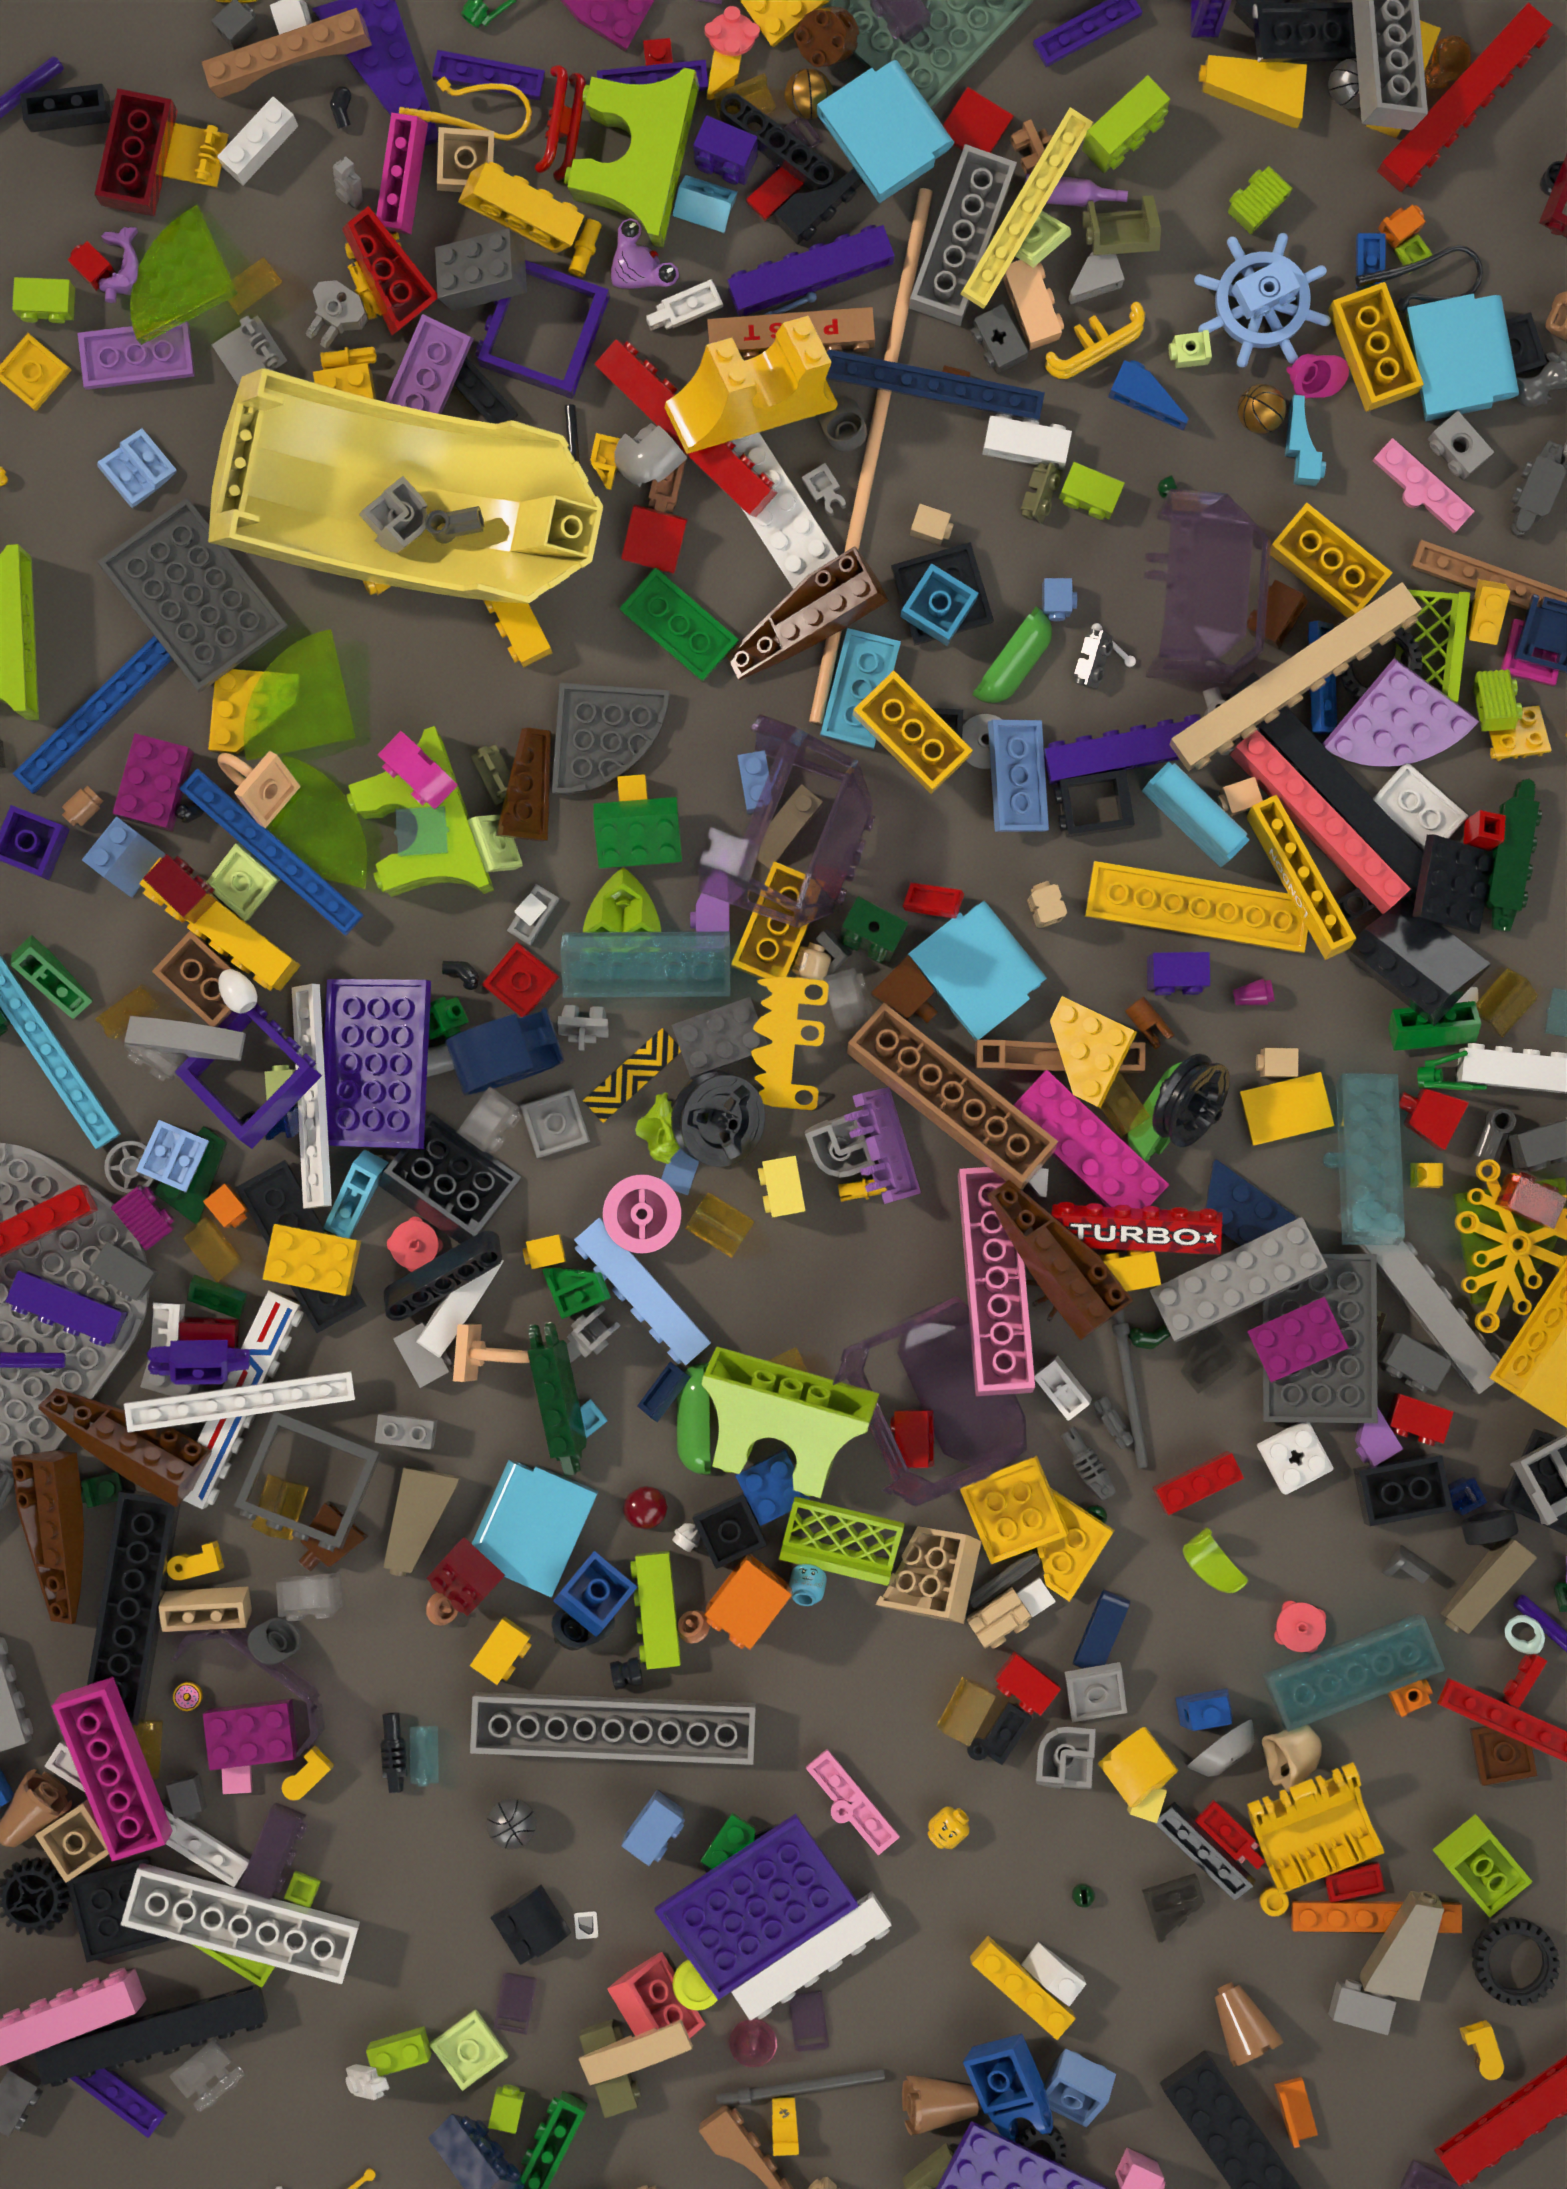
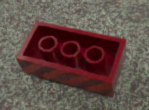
(135, 152)

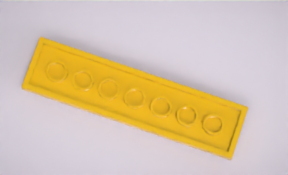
(1195, 907)

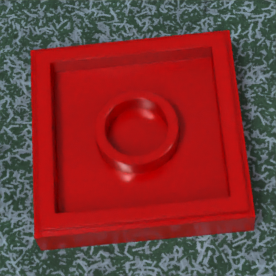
(977, 122)
(654, 538)
(520, 980)

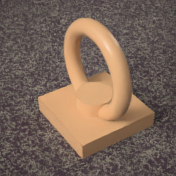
(264, 788)
(472, 1353)

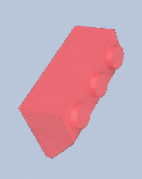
(648, 1998)

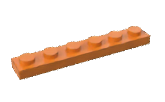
(1361, 1916)

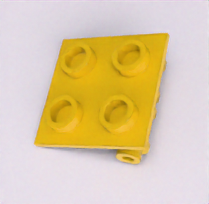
(194, 154)
(1524, 740)

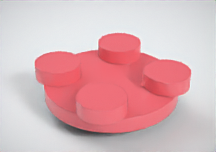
(732, 32)
(414, 1244)
(1300, 1626)

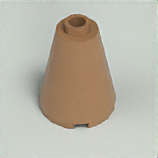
(33, 1807)
(1244, 2025)
(936, 2103)

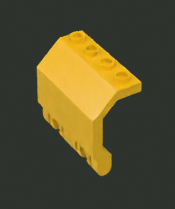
(1314, 1829)

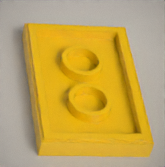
(1286, 1108)

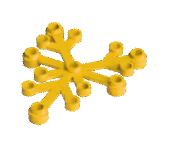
(1505, 1274)

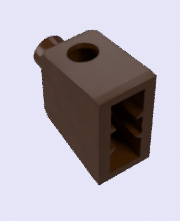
(906, 991)
(328, 1521)

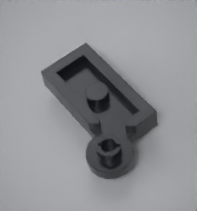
(1001, 1736)

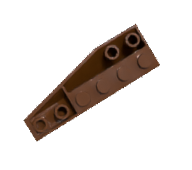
(811, 613)
(1059, 1262)
(151, 1458)
(53, 1526)

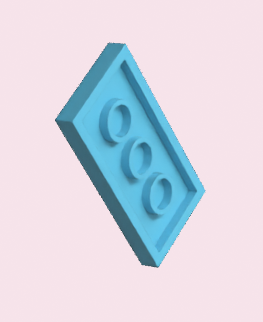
(861, 668)

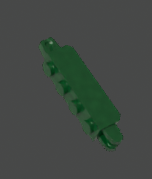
(1511, 858)
(557, 1397)

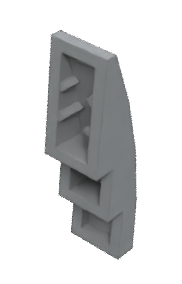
(186, 1038)

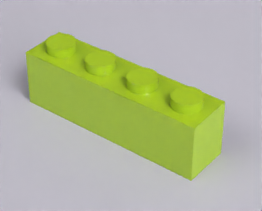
(657, 1609)

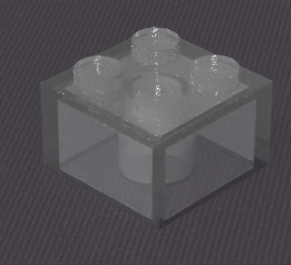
(490, 1121)
(309, 1595)

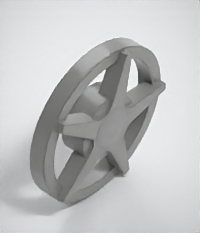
(127, 1166)

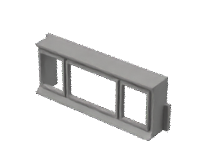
(1521, 1466)

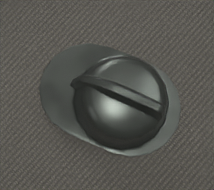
(573, 1635)

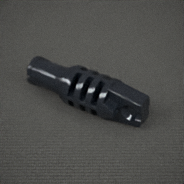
(393, 1753)

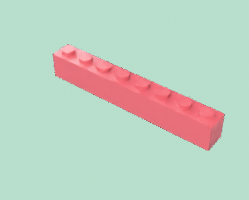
(1320, 822)

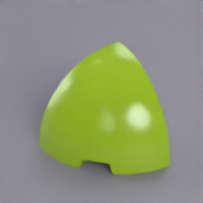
(622, 907)

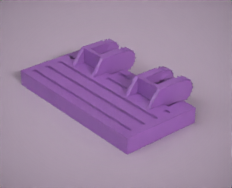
(885, 1145)

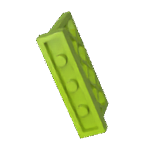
(1455, 640)
(837, 1557)

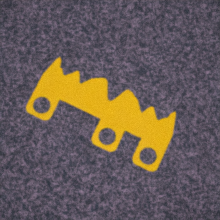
(785, 1031)

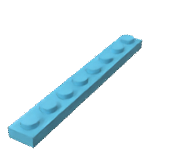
(54, 1060)

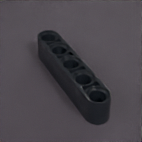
(771, 130)
(442, 1275)

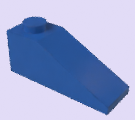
(1142, 392)

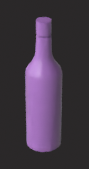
(1079, 191)

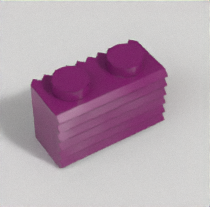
(143, 1216)

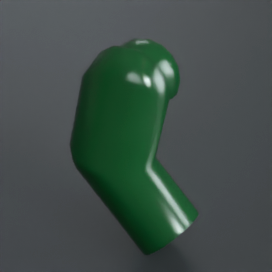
(1149, 1340)

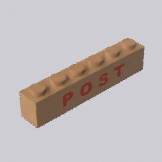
(836, 329)

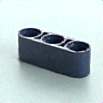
(1101, 1630)

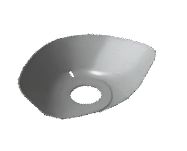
(1231, 1745)

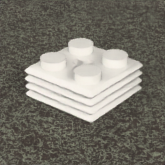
(1277, 1452)

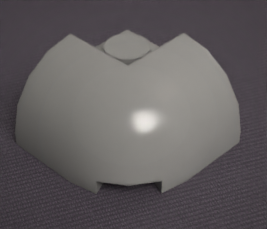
(648, 455)
(396, 516)
(835, 1150)
(1066, 1758)

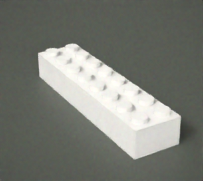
(240, 1923)

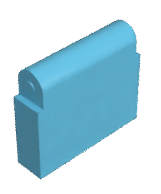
(885, 129)
(1462, 354)
(1196, 814)
(978, 969)
(533, 1525)

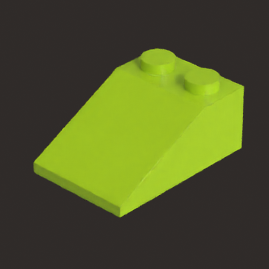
(1482, 1865)

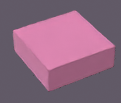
(237, 1780)

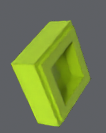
(1412, 251)
(302, 1889)

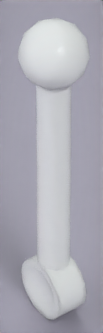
(1129, 660)

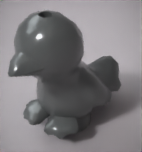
(1553, 377)

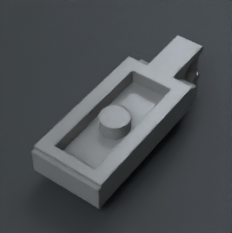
(347, 183)

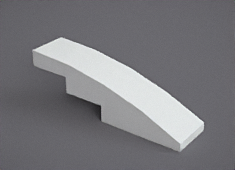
(453, 1310)

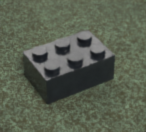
(1403, 1489)

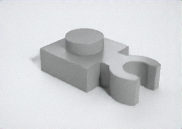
(823, 486)

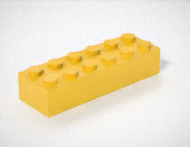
(239, 939)

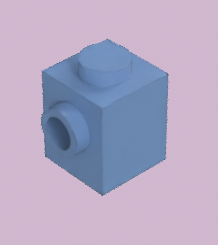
(1058, 598)

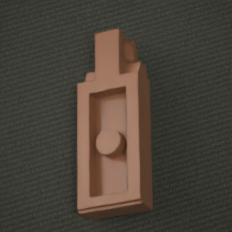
(665, 493)

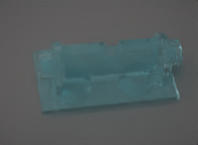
(424, 1755)

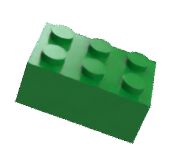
(637, 832)

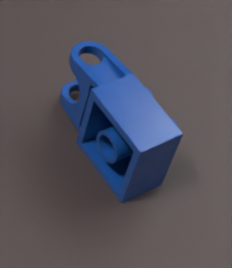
(1009, 2085)

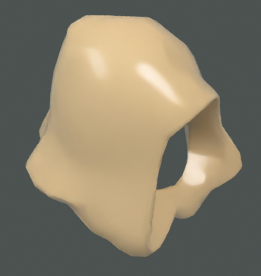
(1295, 1750)

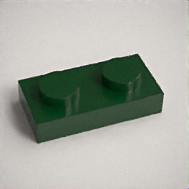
(217, 1297)

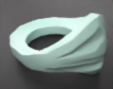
(1531, 1647)

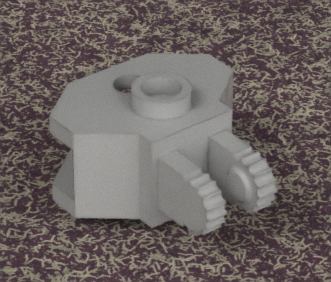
(334, 313)
(589, 1335)

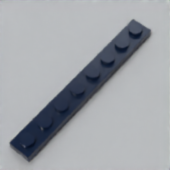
(935, 385)

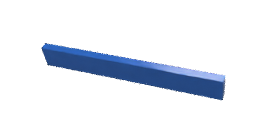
(92, 715)
(271, 852)

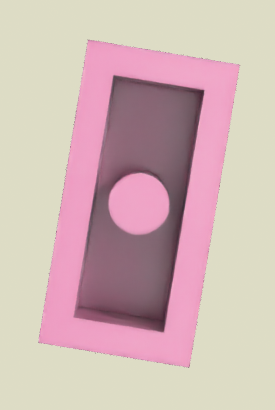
(1139, 2172)

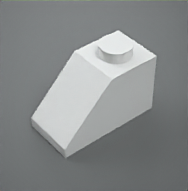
(1054, 1974)

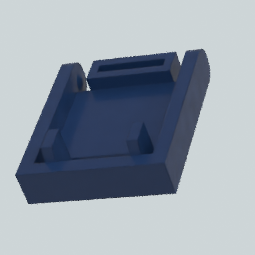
(1544, 629)

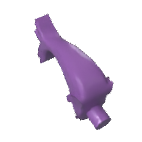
(127, 276)

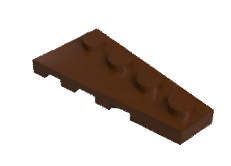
(527, 794)

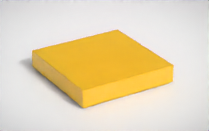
(32, 372)

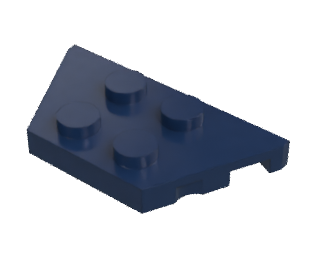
(1244, 1208)

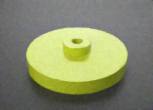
(691, 1988)

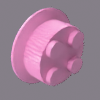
(642, 1214)

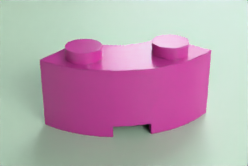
(422, 774)

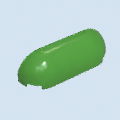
(1016, 659)
(1143, 1138)
(694, 1422)

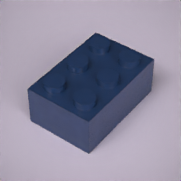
(473, 2155)

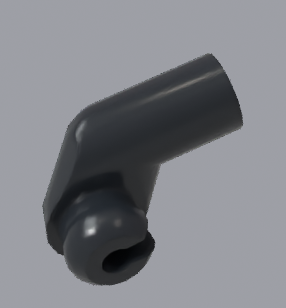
(339, 105)
(188, 814)
(464, 971)

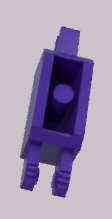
(197, 1361)

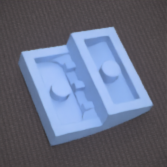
(137, 468)
(172, 1156)

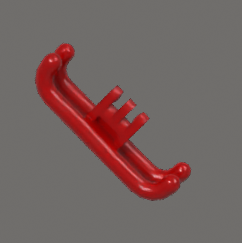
(563, 122)

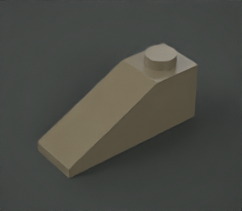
(788, 825)

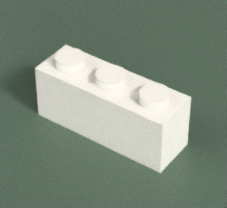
(257, 141)
(1026, 441)

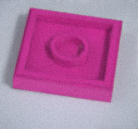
(1526, 670)

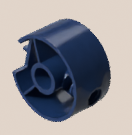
(504, 1051)

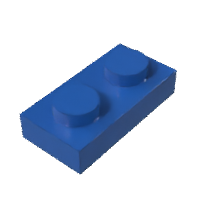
(1369, 255)

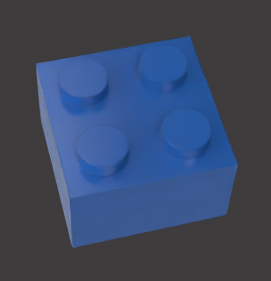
(770, 1486)
(595, 1594)

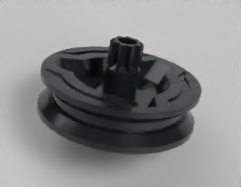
(706, 1098)
(1191, 1100)

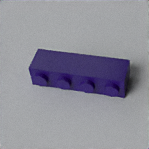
(66, 1307)

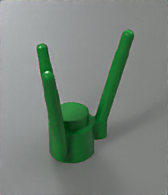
(475, 12)
(1432, 1077)

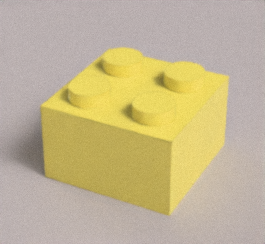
(783, 1187)

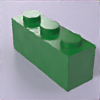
(1456, 1027)

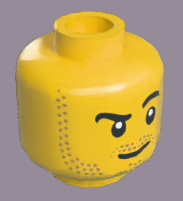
(948, 1827)

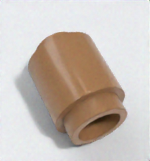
(81, 806)

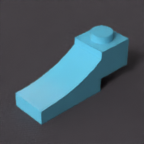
(1308, 462)

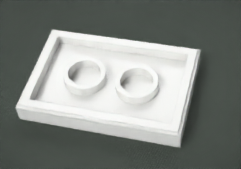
(1418, 806)

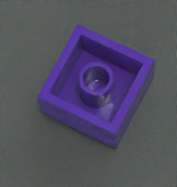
(725, 151)
(31, 842)
(1178, 972)

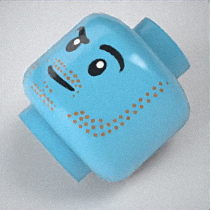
(807, 1584)

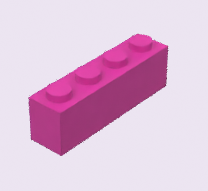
(401, 172)

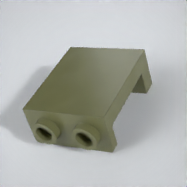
(1123, 230)

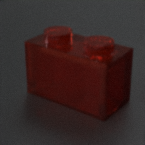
(1530, 1200)

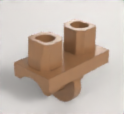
(1029, 138)

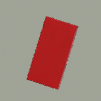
(774, 193)
(933, 900)
(1354, 1882)

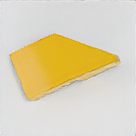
(723, 73)
(603, 458)

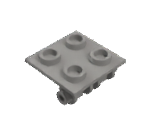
(249, 349)

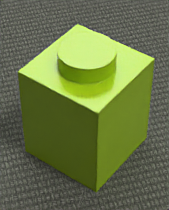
(506, 2109)

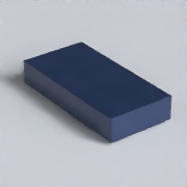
(663, 1391)

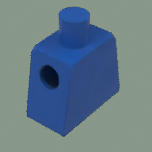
(1204, 1710)

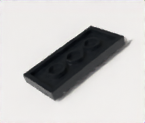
(1304, 31)

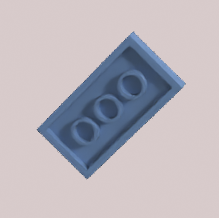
(1018, 776)

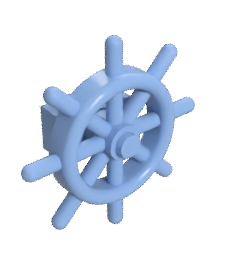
(1260, 295)

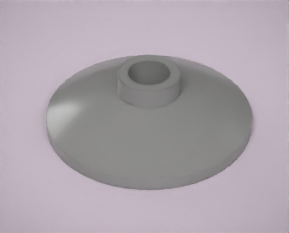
(972, 733)

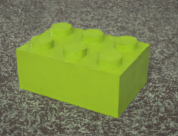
(1126, 125)

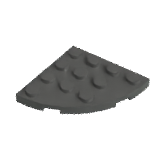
(603, 733)

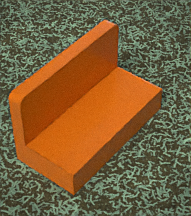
(1296, 2110)

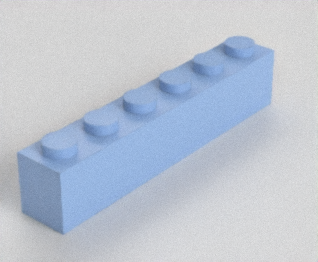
(643, 1292)

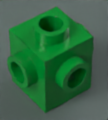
(449, 1016)

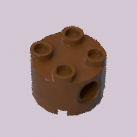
(827, 36)

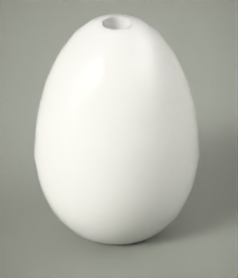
(237, 991)

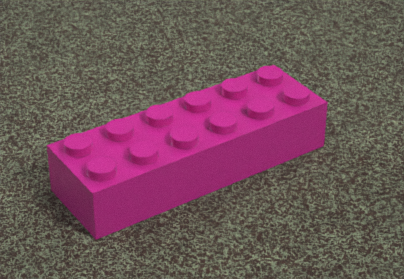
(1089, 1146)
(112, 1769)

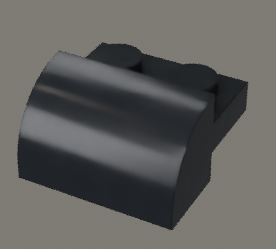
(531, 1925)

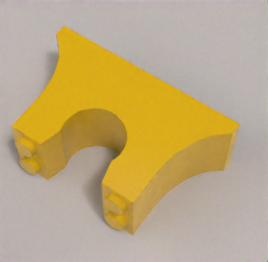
(754, 395)

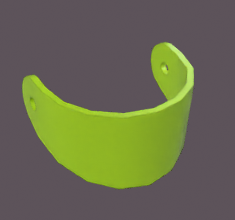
(1212, 1564)

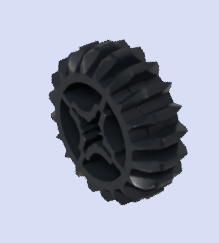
(37, 1906)

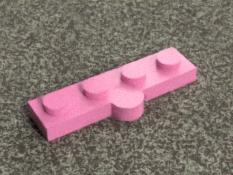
(1422, 486)
(851, 1802)

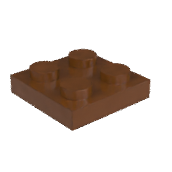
(1501, 1757)

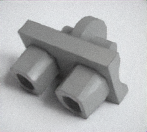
(583, 1029)

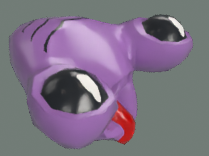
(638, 265)

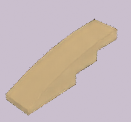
(635, 2052)

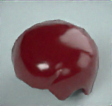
(645, 1507)

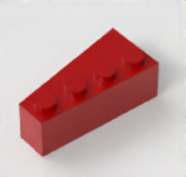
(389, 272)

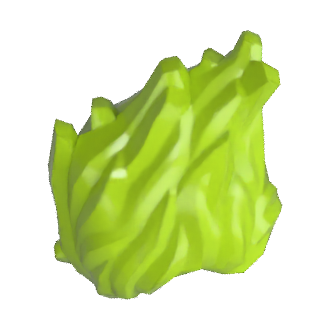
(657, 1130)

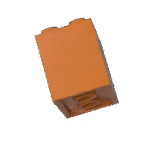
(747, 1601)

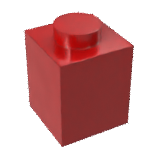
(90, 264)
(1484, 830)

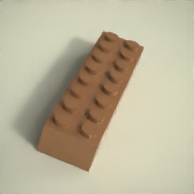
(951, 1096)

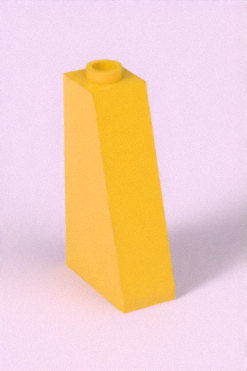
(1260, 87)

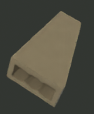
(417, 1513)
(1487, 1584)
(1405, 1950)

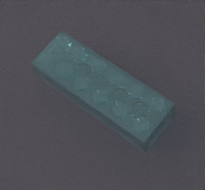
(646, 964)
(1370, 1159)
(1353, 1672)

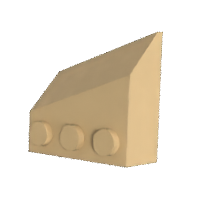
(934, 1575)

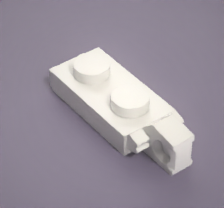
(685, 306)
(365, 2082)

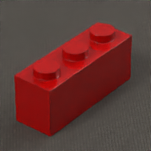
(1198, 1482)

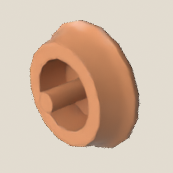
(440, 1610)
(693, 1626)

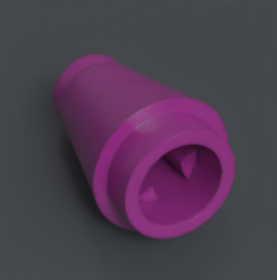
(1254, 993)

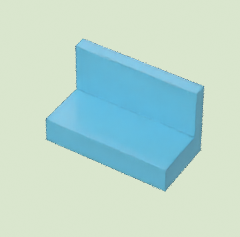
(704, 203)

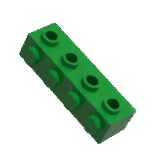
(552, 2141)

